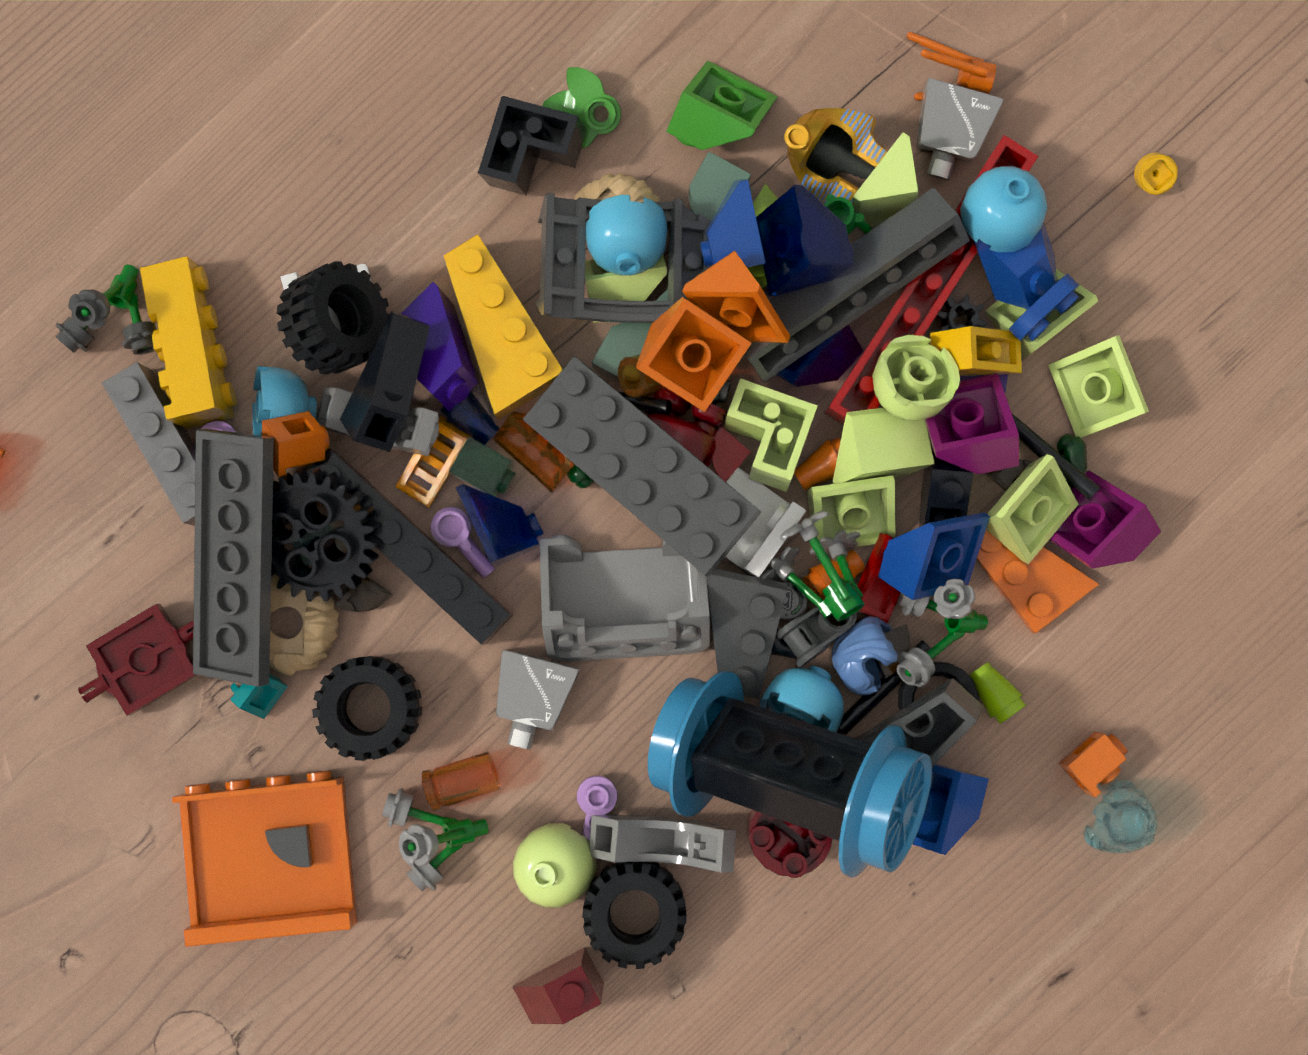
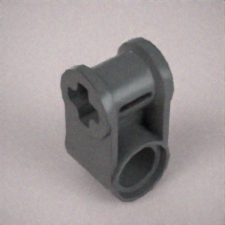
(812, 634)

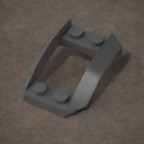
(564, 262)

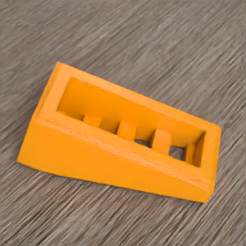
(417, 491)

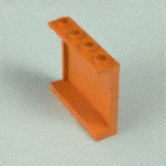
(236, 879)

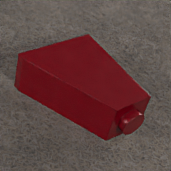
(561, 990)

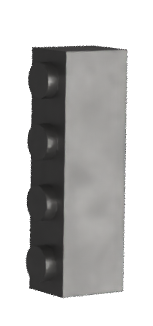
(163, 443)

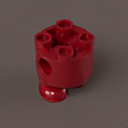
(695, 436)
(785, 846)

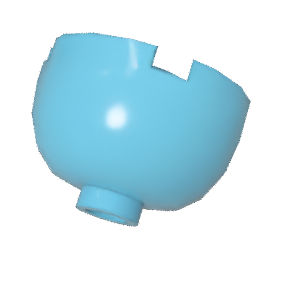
(1004, 208)
(626, 234)
(279, 395)
(806, 697)

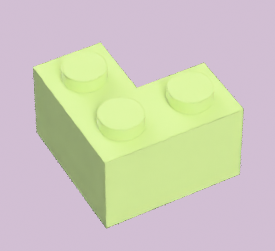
(776, 422)

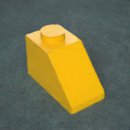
(980, 350)

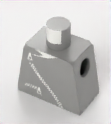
(953, 124)
(532, 694)

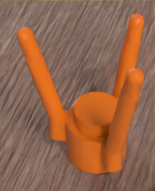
(973, 71)

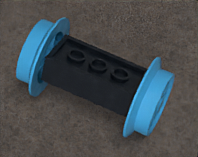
(791, 770)

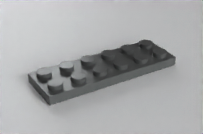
(642, 466)
(233, 556)

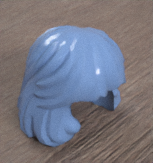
(855, 655)

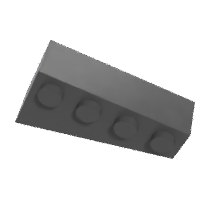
(933, 720)

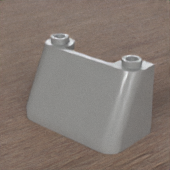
(620, 602)

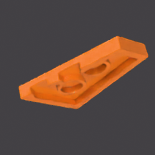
(1035, 589)

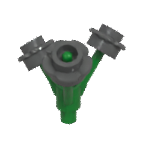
(93, 307)

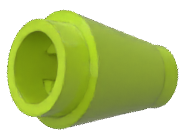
(997, 693)

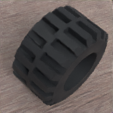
(309, 324)
(333, 708)
(627, 947)

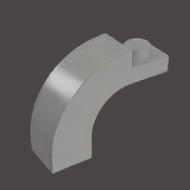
(415, 436)
(662, 840)

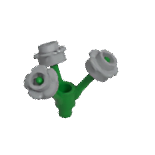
(954, 603)
(421, 843)

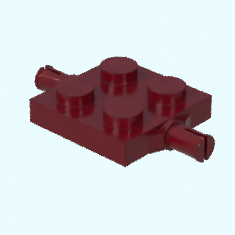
(141, 660)

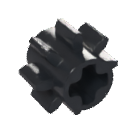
(960, 309)

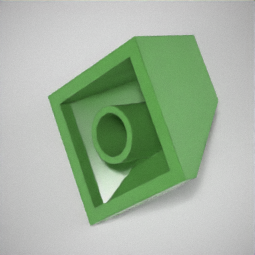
(718, 109)

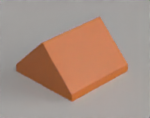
(736, 300)
(691, 353)

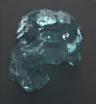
(1122, 820)

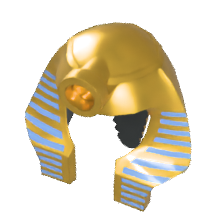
(831, 143)

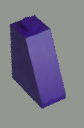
(446, 362)

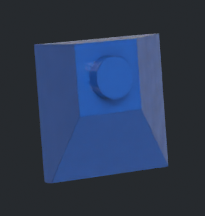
(734, 229)
(1020, 275)
(933, 554)
(951, 808)

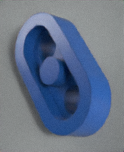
(1034, 321)

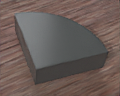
(291, 844)

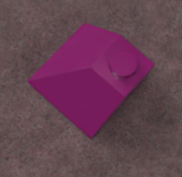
(976, 428)
(1107, 528)

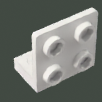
(762, 538)

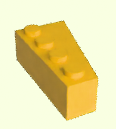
(504, 338)
(187, 343)

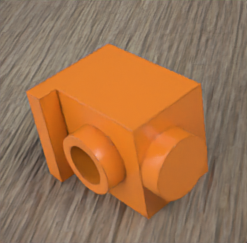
(296, 440)
(1095, 762)

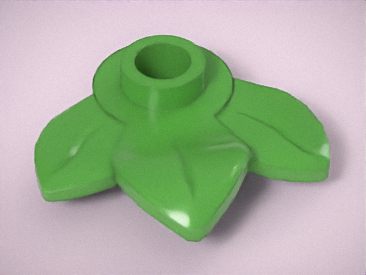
(583, 99)

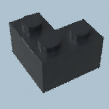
(523, 135)

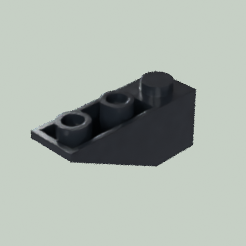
(386, 384)
(944, 492)

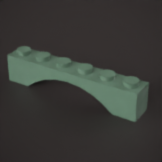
(705, 197)

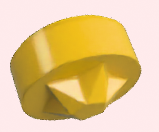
(1155, 173)

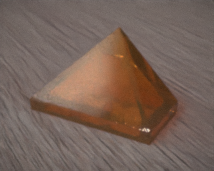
(533, 451)

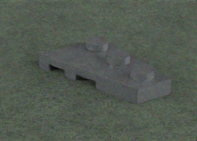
(744, 624)

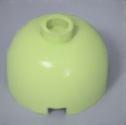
(915, 378)
(554, 866)

